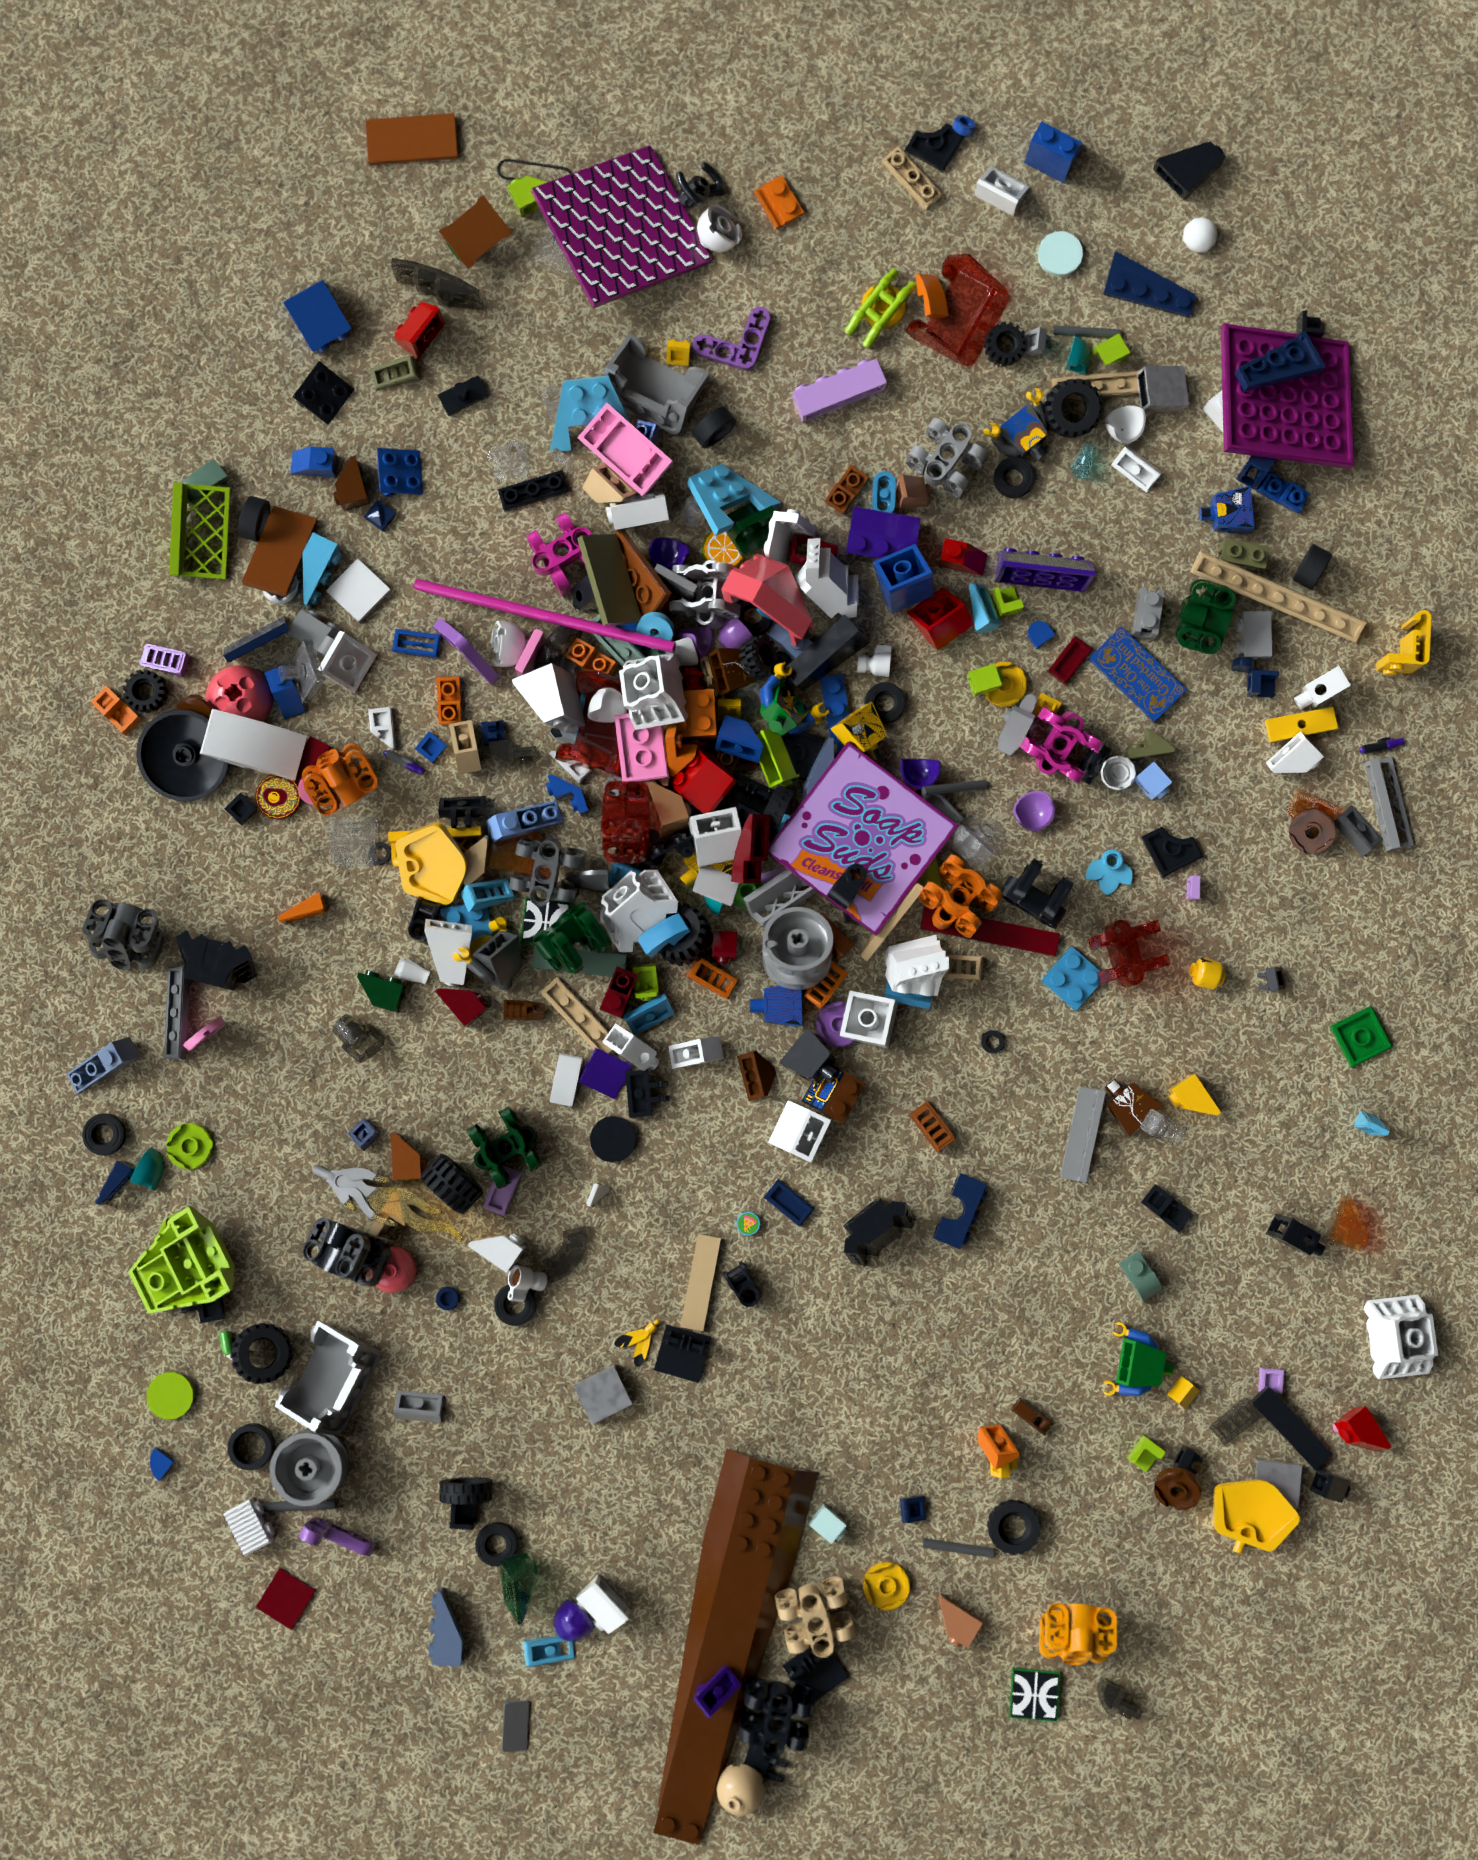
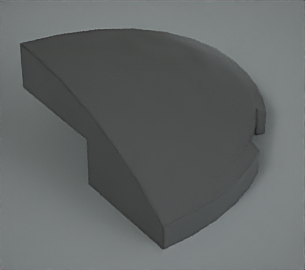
(590, 880)

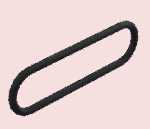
(529, 163)

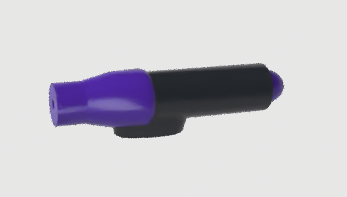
(1382, 744)

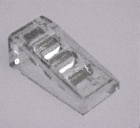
(1162, 1127)

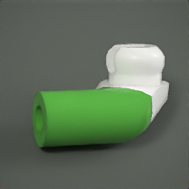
(226, 1343)

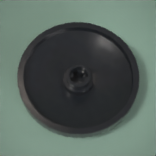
(172, 758)

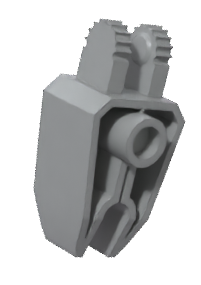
(1018, 723)

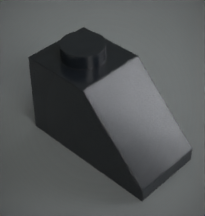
(1330, 1486)

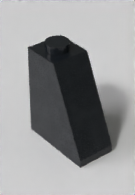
(1189, 167)

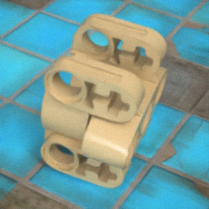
(795, 1604)

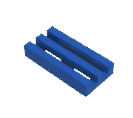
(435, 646)

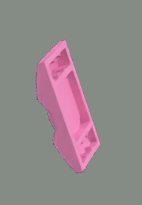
(625, 449)

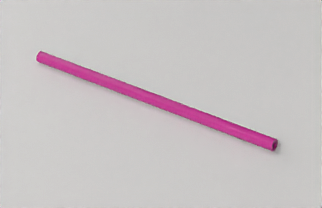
(545, 615)

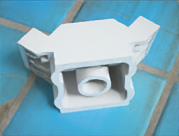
(828, 582)
(653, 691)
(635, 907)
(916, 966)
(1400, 1336)

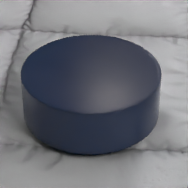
(1243, 664)
(447, 1298)

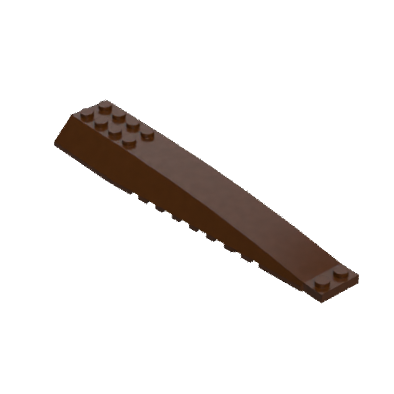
(741, 1567)

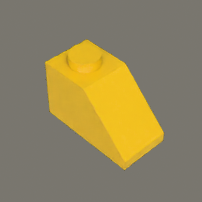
(1193, 1097)

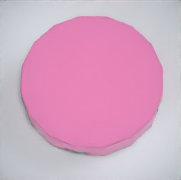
(202, 1035)

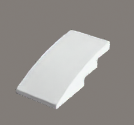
(253, 744)

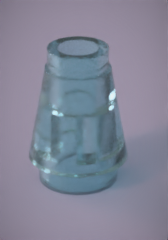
(1083, 462)

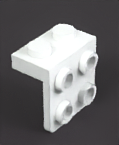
(781, 532)

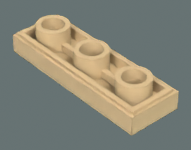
(921, 187)

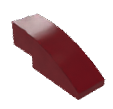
(751, 849)

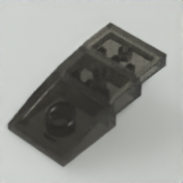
(434, 282)

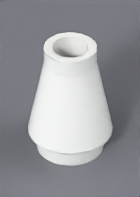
(410, 971)

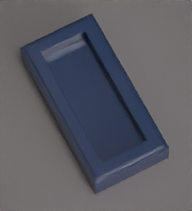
(788, 1203)

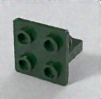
(750, 528)

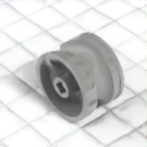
(797, 948)
(294, 1478)

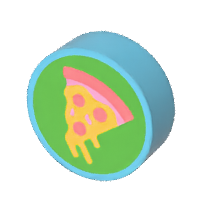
(748, 1223)

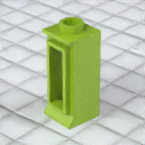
(775, 760)

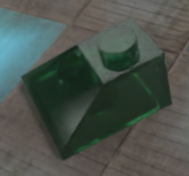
(518, 1584)

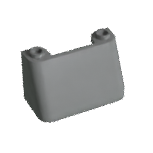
(653, 389)
(330, 1381)

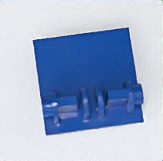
(399, 471)

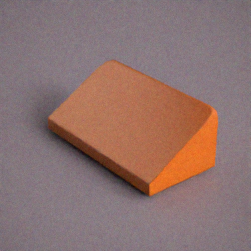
(997, 1445)

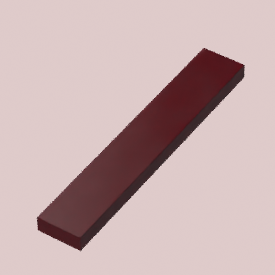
(1000, 934)

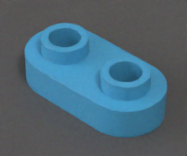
(884, 495)

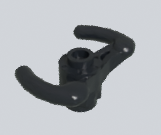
(699, 188)

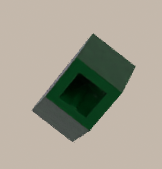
(382, 993)

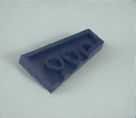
(1142, 286)
(1288, 362)

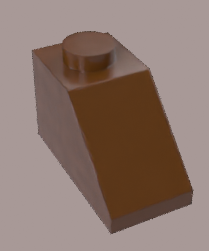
(351, 487)

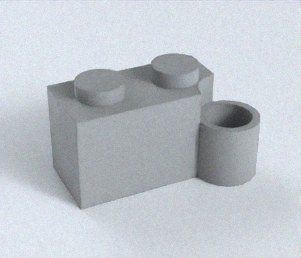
(307, 627)

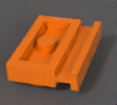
(779, 202)

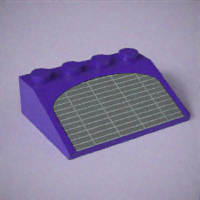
(1044, 570)

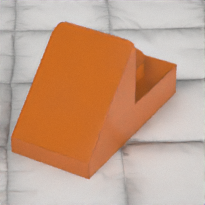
(677, 753)

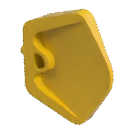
(430, 863)
(1253, 1514)

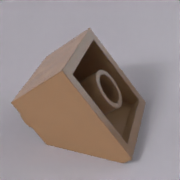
(668, 810)

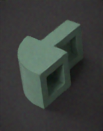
(1140, 1276)

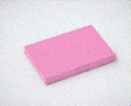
(641, 751)

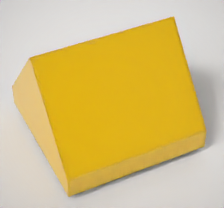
(1183, 1392)

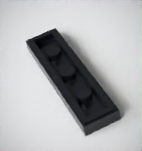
(1291, 1428)

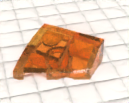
(1304, 800)
(503, 856)

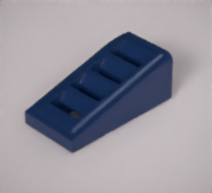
(116, 1180)

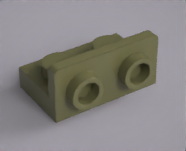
(1244, 553)

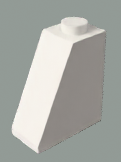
(444, 940)

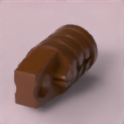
(523, 1010)

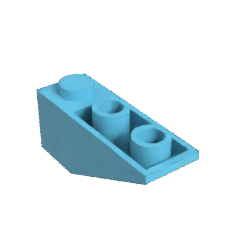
(316, 557)

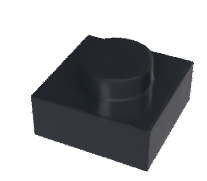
(241, 809)

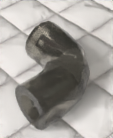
(556, 645)

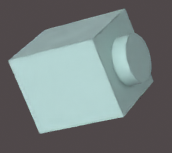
(828, 1524)

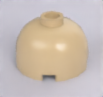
(740, 1790)

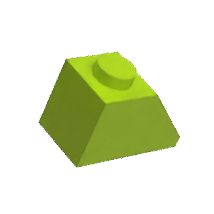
(521, 193)

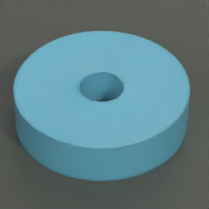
(657, 621)

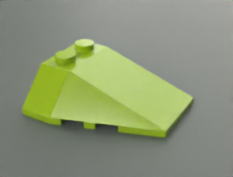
(183, 1265)

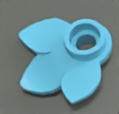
(1109, 875)

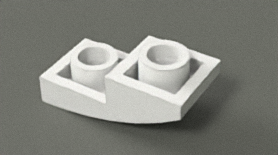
(565, 1079)

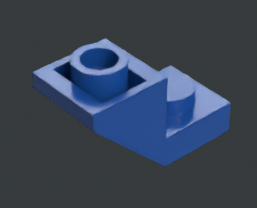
(562, 789)

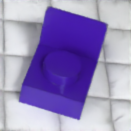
(716, 1691)

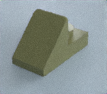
(1154, 748)

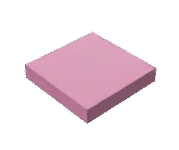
(529, 655)

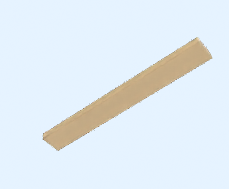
(1278, 596)

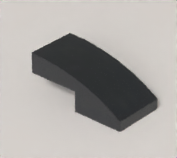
(1166, 1208)

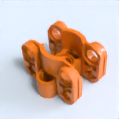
(339, 777)
(982, 894)

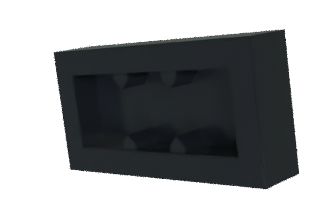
(463, 395)

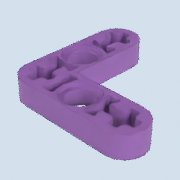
(736, 350)
(467, 650)
(318, 1530)

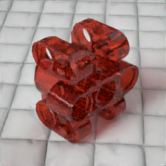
(626, 821)
(1128, 941)

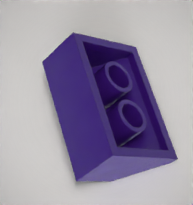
(880, 533)

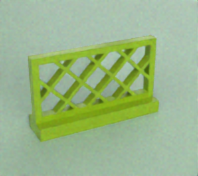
(179, 535)

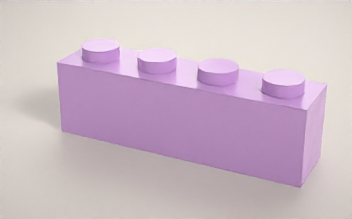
(839, 389)

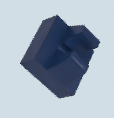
(492, 731)

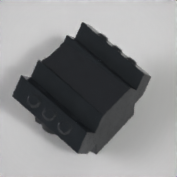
(215, 961)
(875, 1229)

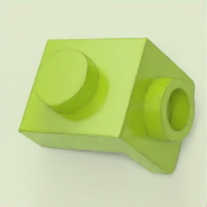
(647, 982)

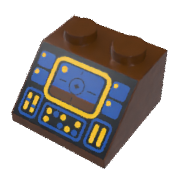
(834, 1098)

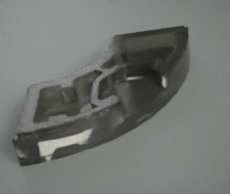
(569, 1254)

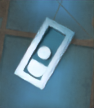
(545, 1651)

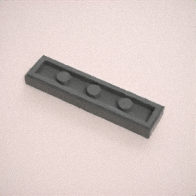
(176, 1013)

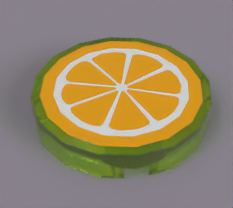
(721, 549)

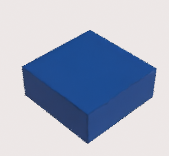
(431, 747)

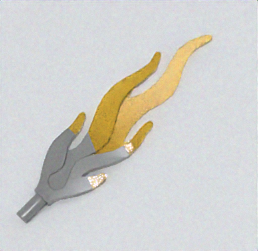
(391, 1200)

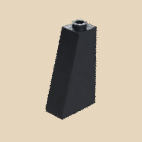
(826, 653)

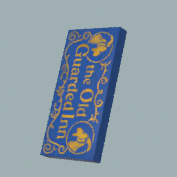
(1137, 674)

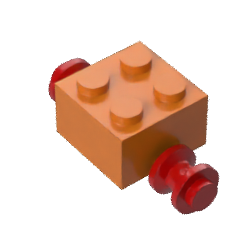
(701, 711)

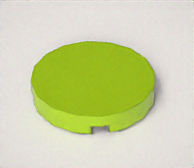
(196, 1146)
(170, 1395)

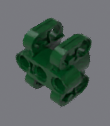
(1205, 616)
(572, 927)
(518, 1144)

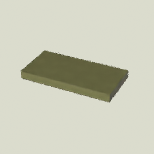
(609, 579)

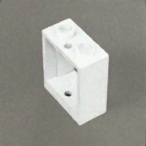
(638, 510)

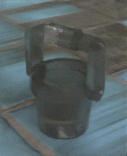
(353, 1036)

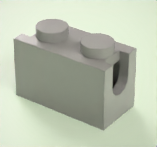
(1147, 613)
(1255, 635)

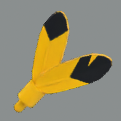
(642, 1338)

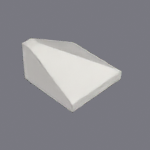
(597, 1192)

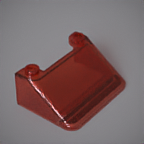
(973, 305)
(595, 741)

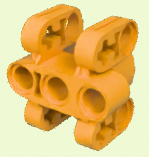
(1077, 1633)

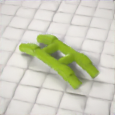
(880, 320)

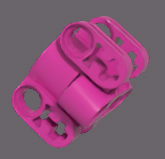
(548, 553)
(1071, 736)

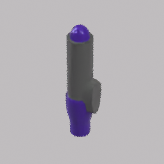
(404, 761)

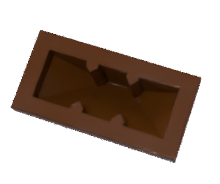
(756, 1074)

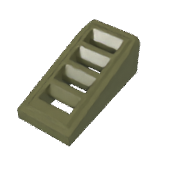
(406, 378)

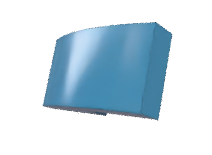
(667, 931)

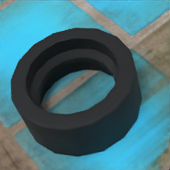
(714, 427)
(253, 518)
(232, 1446)

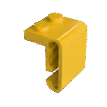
(1413, 647)

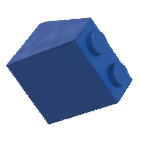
(1053, 152)
(317, 316)
(904, 578)

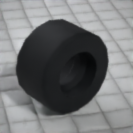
(1312, 566)

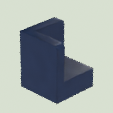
(1261, 683)

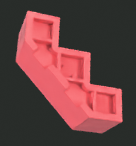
(773, 591)

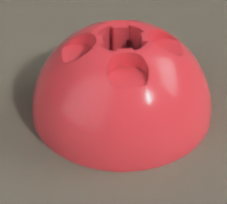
(252, 694)

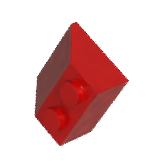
(419, 329)
(941, 618)
(703, 782)

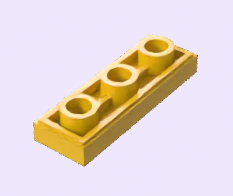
(1314, 723)

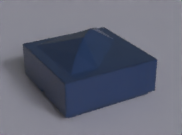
(379, 515)
(364, 1134)
(912, 1509)

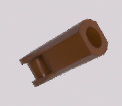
(1029, 1414)

